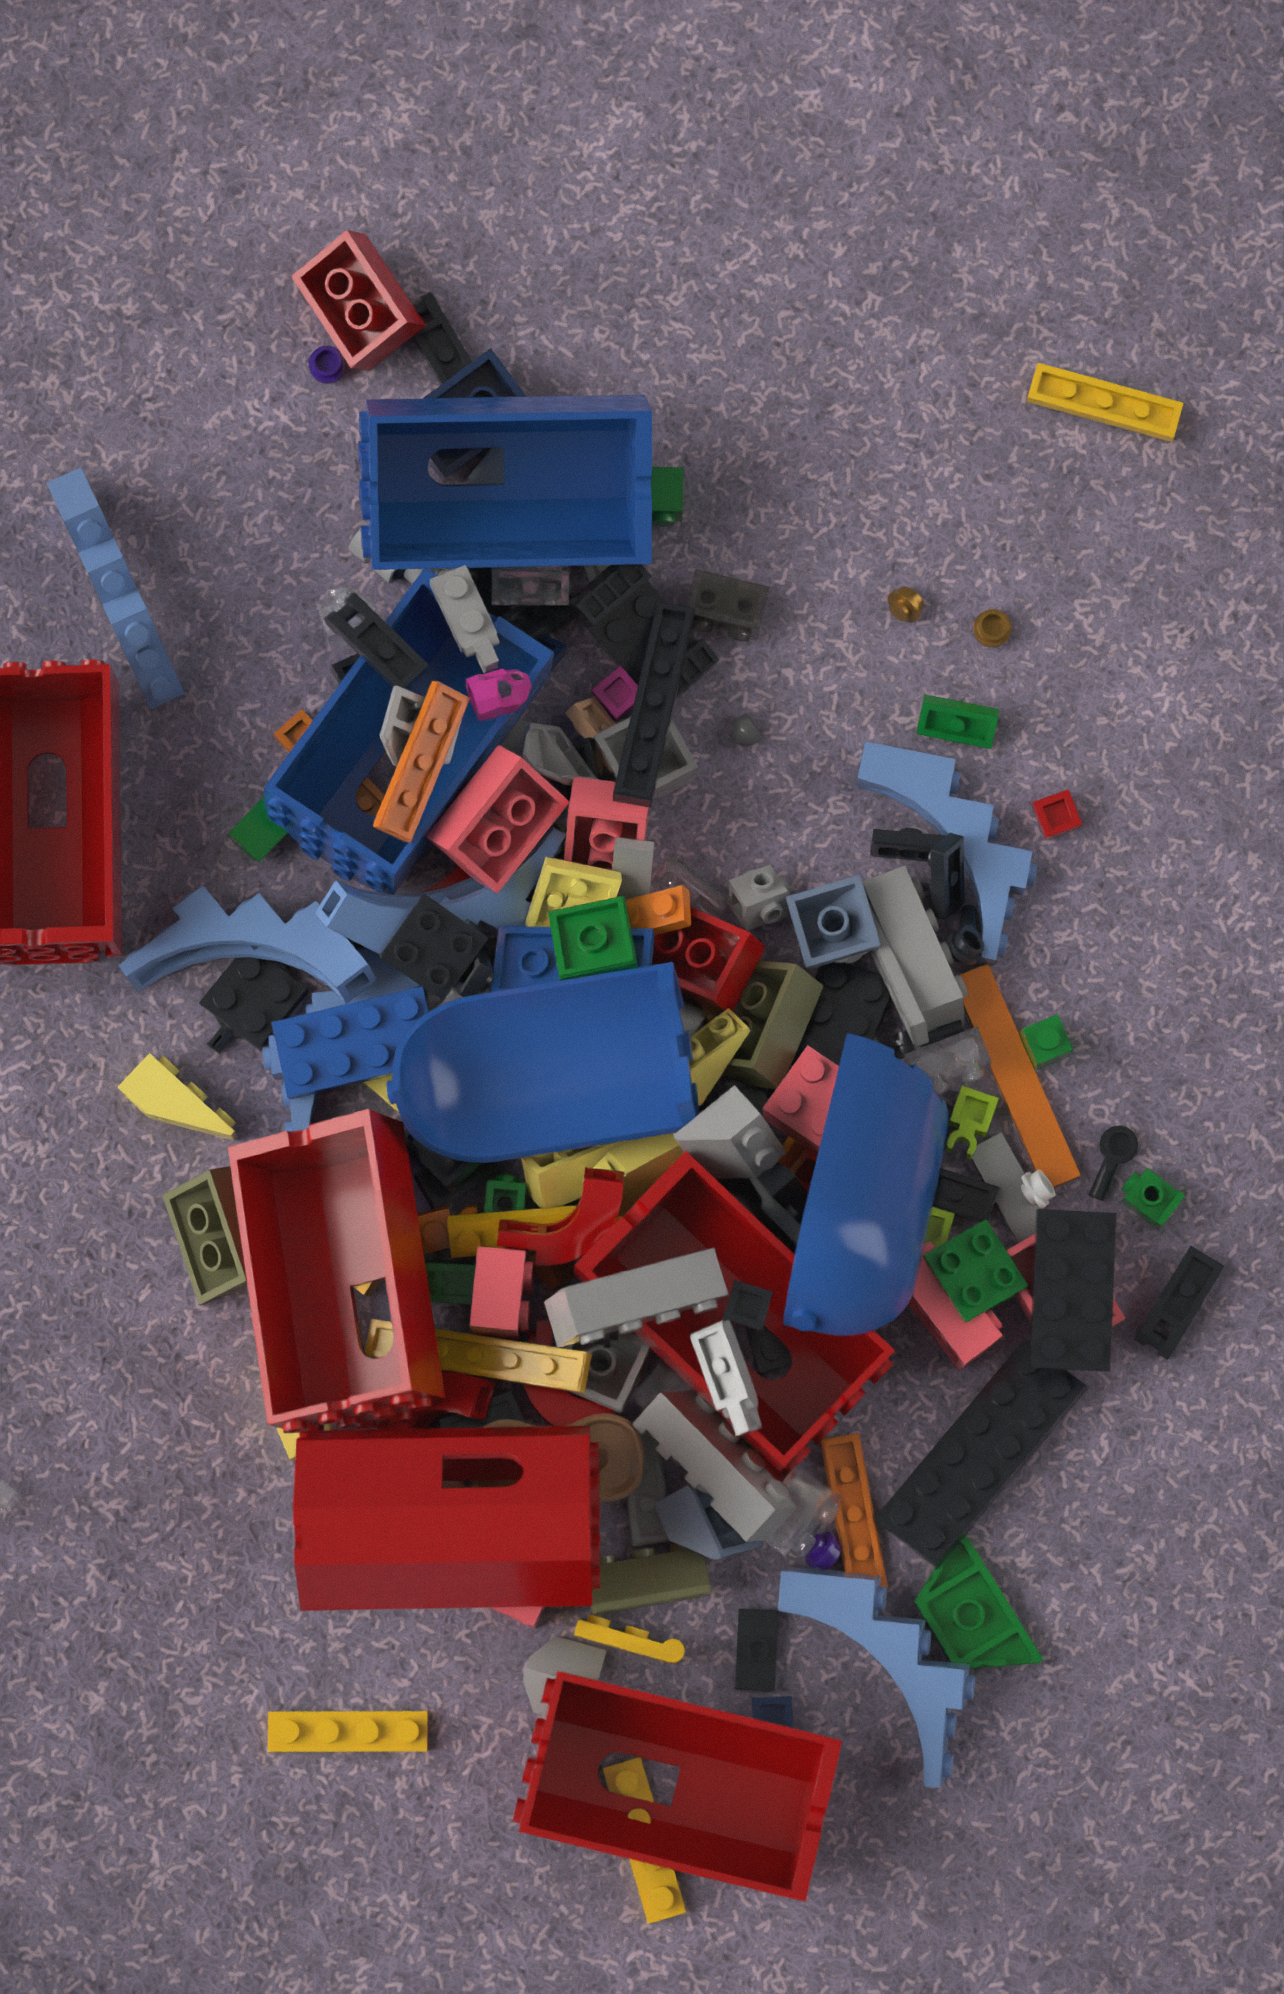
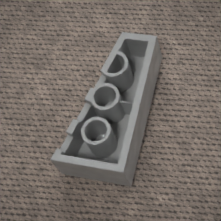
(916, 947)
(635, 1297)
(717, 1463)

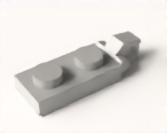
(467, 616)
(727, 1376)

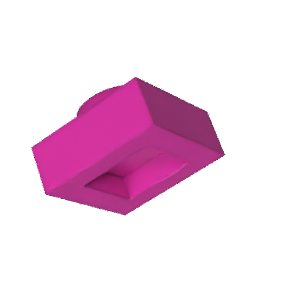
(616, 693)

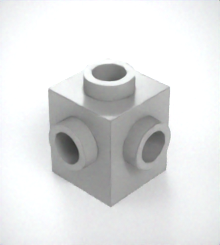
(759, 897)

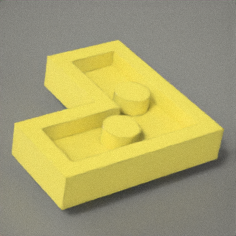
(569, 884)

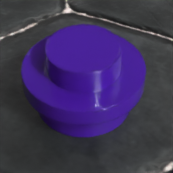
(327, 364)
(824, 1551)

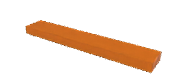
(1017, 1078)

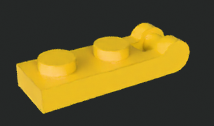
(631, 1640)

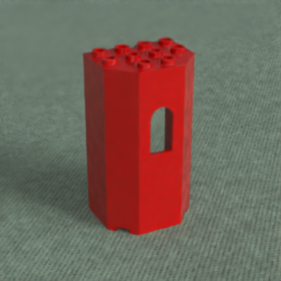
(60, 881)
(694, 1213)
(313, 1223)
(389, 1537)
(743, 1796)

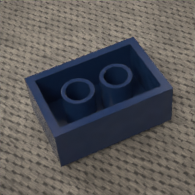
(479, 379)

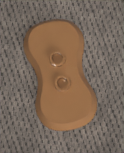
(619, 1454)

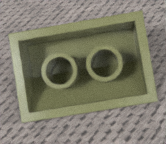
(777, 1011)
(209, 1233)
(650, 1579)

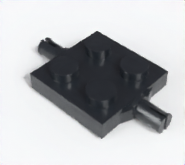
(249, 999)

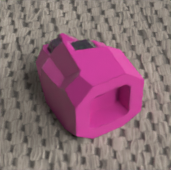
(497, 692)

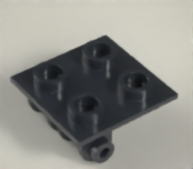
(434, 946)

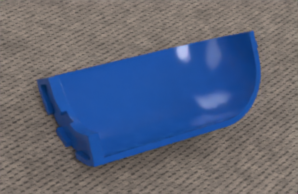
(548, 1067)
(868, 1195)

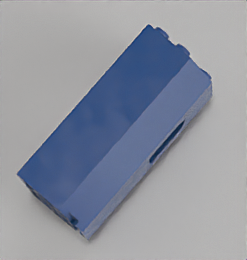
(568, 493)
(319, 779)

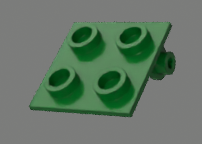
(975, 1271)

